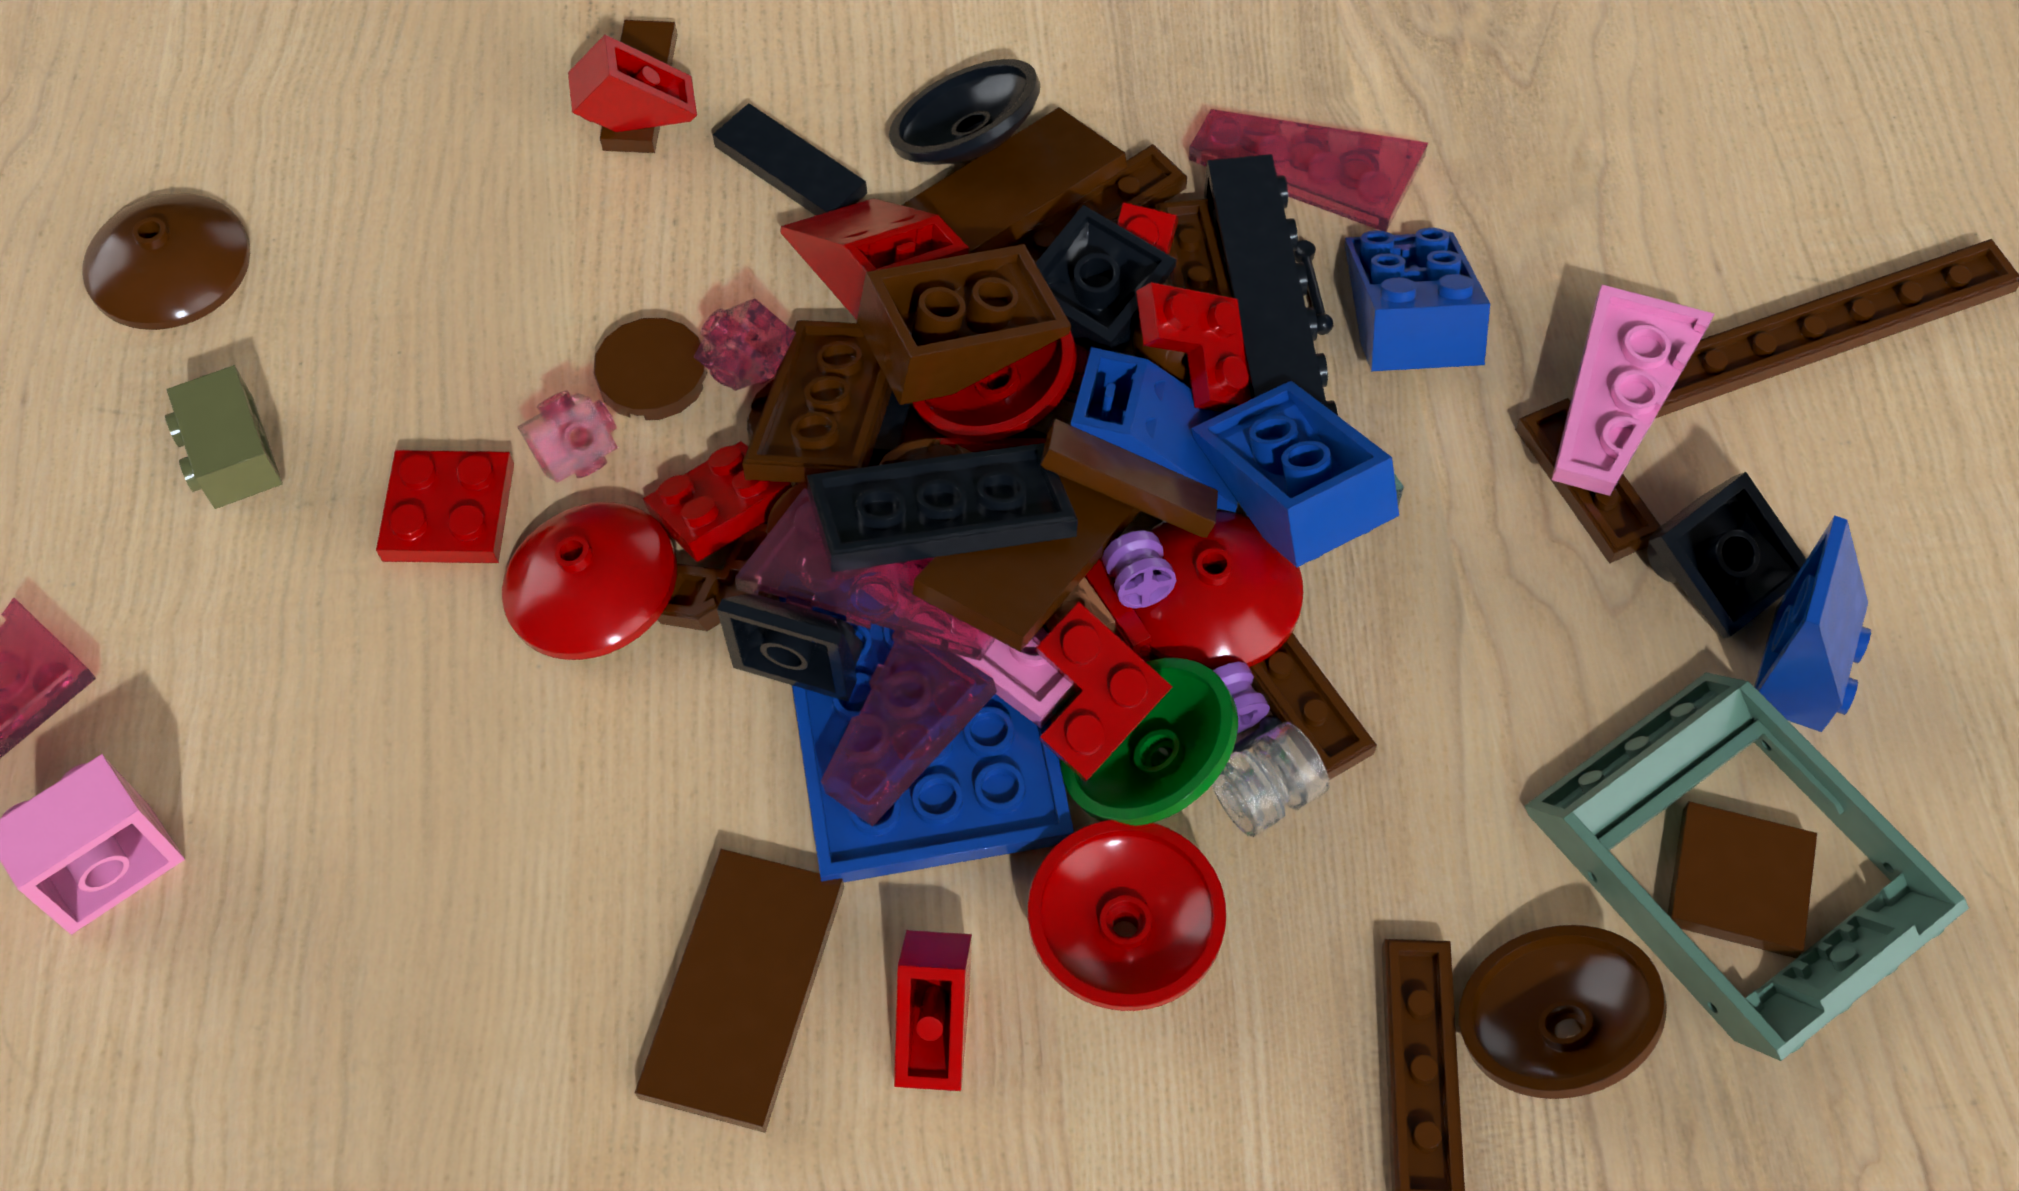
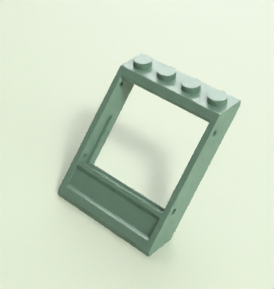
(1668, 757)

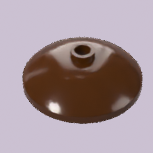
(166, 261)
(1556, 987)

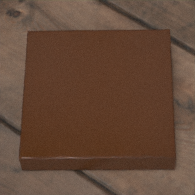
(1742, 879)

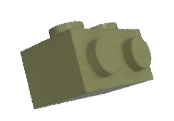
(222, 438)

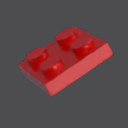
(713, 502)
(445, 506)

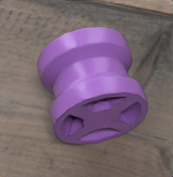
(1138, 569)
(1250, 705)

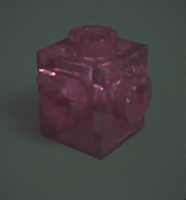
(743, 344)
(550, 435)

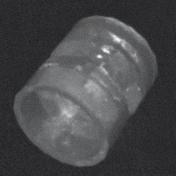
(1276, 775)

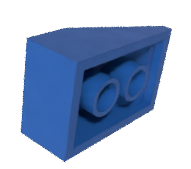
(1300, 472)
(1817, 634)

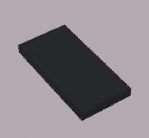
(939, 507)

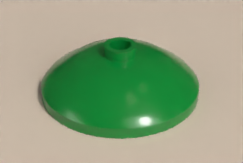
(1168, 755)

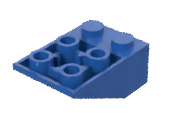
(1417, 301)
(1148, 414)

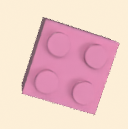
(84, 844)

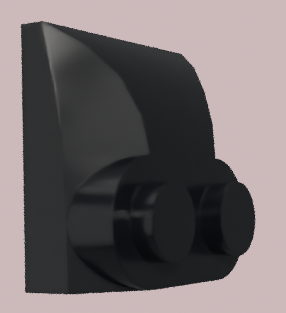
(1096, 275)
(1727, 554)
(791, 644)

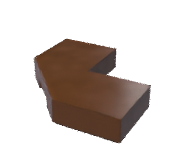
(701, 588)

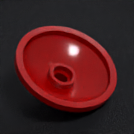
(1028, 395)
(602, 596)
(1229, 614)
(1133, 876)

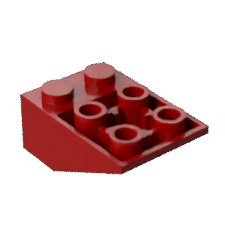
(866, 239)

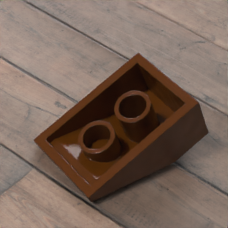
(957, 319)

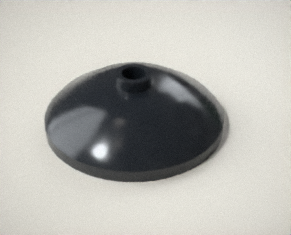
(966, 113)

